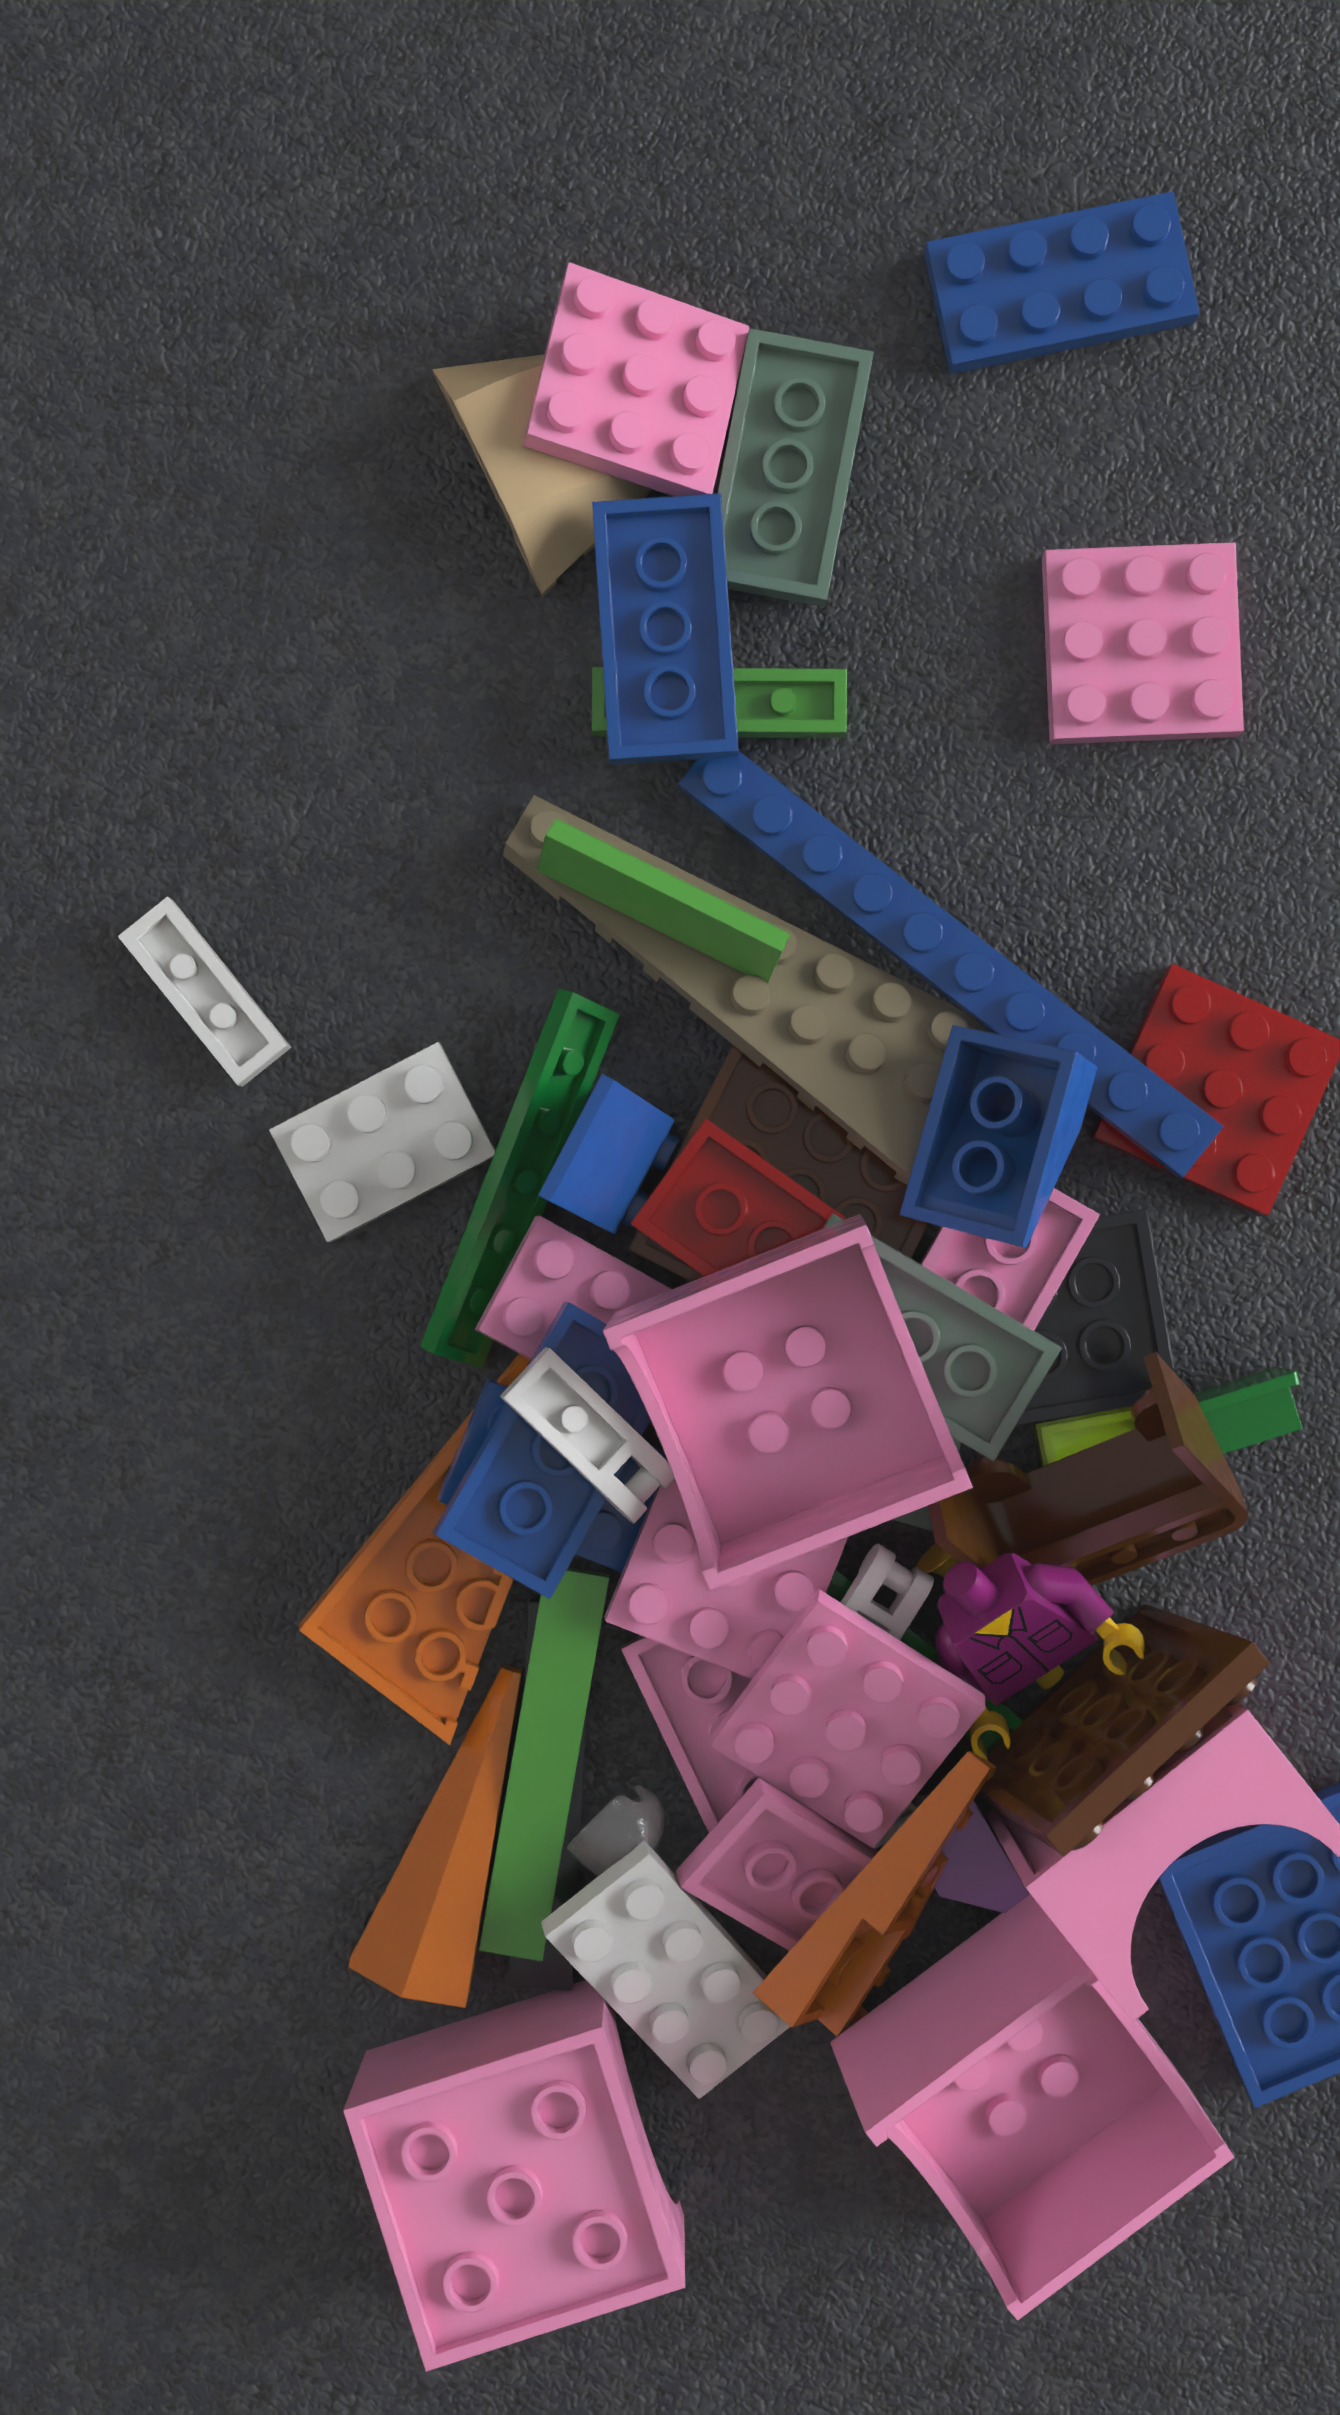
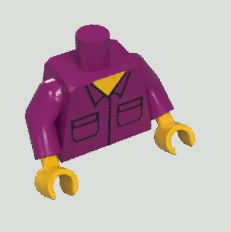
(1017, 1625)

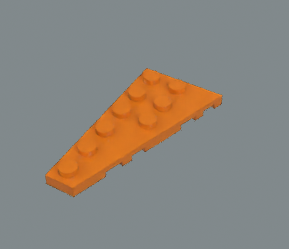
(412, 1606)

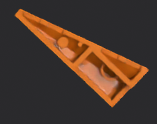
(432, 1910)
(861, 1930)

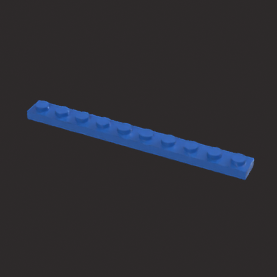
(946, 953)

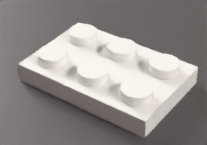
(383, 1142)

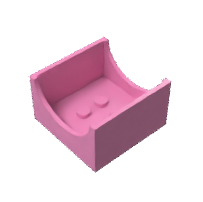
(788, 1401)
(1217, 1785)
(1028, 2104)
(513, 2175)

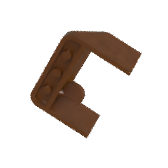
(1106, 1504)

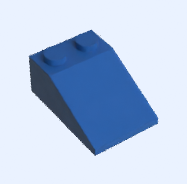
(997, 1134)
(610, 1157)

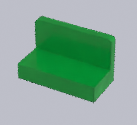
(1251, 1408)

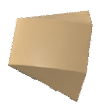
(539, 494)

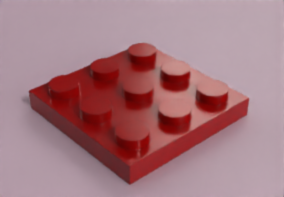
(1245, 1070)

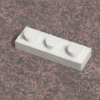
(204, 991)

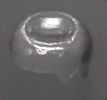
(619, 1831)

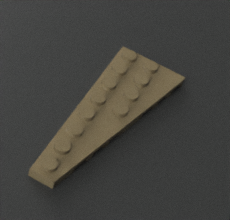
(824, 1022)

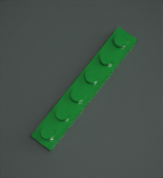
(529, 1146)

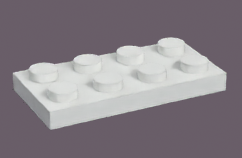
(666, 1969)

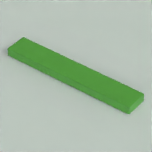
(544, 1765)

